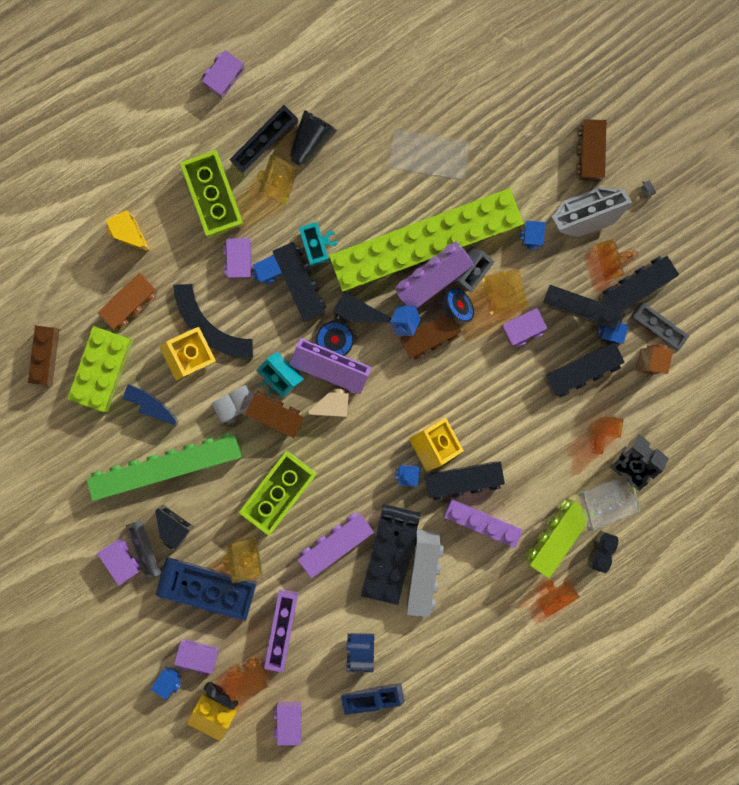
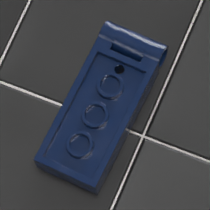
(205, 589)

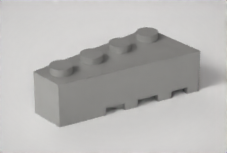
(424, 573)

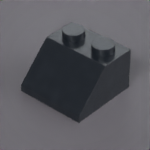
(172, 527)

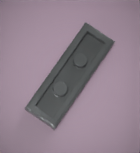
(660, 327)
(143, 549)

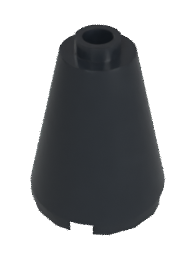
(310, 138)

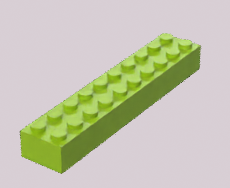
(425, 239)

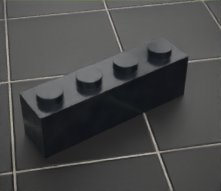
(264, 140)
(298, 281)
(641, 284)
(583, 308)
(584, 369)
(464, 479)

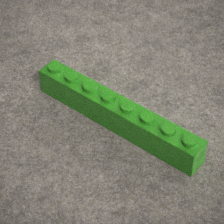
(164, 467)

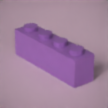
(434, 275)
(330, 366)
(482, 523)
(335, 545)
(281, 630)

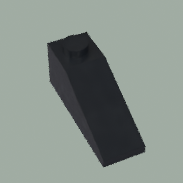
(356, 311)

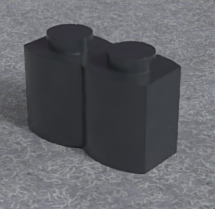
(601, 556)

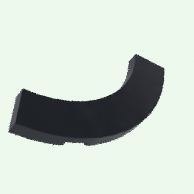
(214, 337)

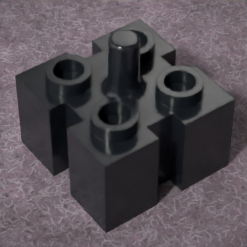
(639, 462)

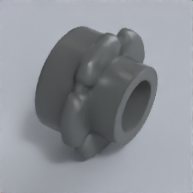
(648, 188)

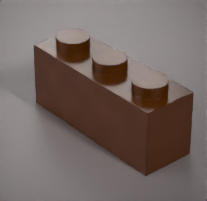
(591, 150)
(430, 336)
(43, 355)
(272, 413)

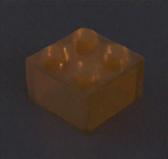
(246, 678)

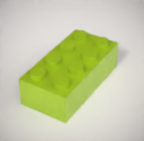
(212, 194)
(100, 369)
(278, 492)
(557, 538)

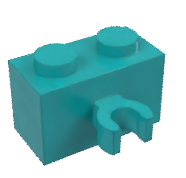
(315, 243)
(279, 375)

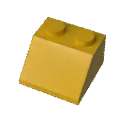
(126, 230)
(187, 353)
(436, 444)
(211, 717)

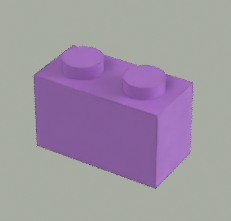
(223, 73)
(238, 258)
(524, 327)
(119, 561)
(196, 657)
(288, 723)

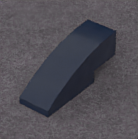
(149, 404)
(373, 699)

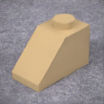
(332, 404)

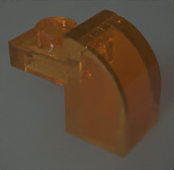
(601, 428)

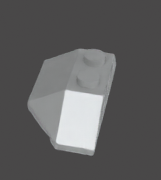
(591, 211)

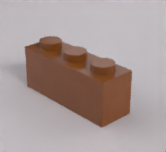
(128, 302)
(654, 359)

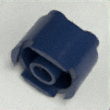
(360, 652)

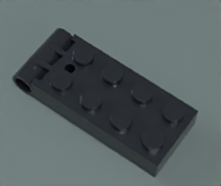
(390, 554)

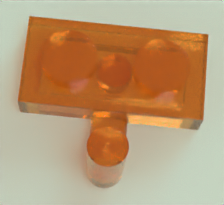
(611, 259)
(556, 597)

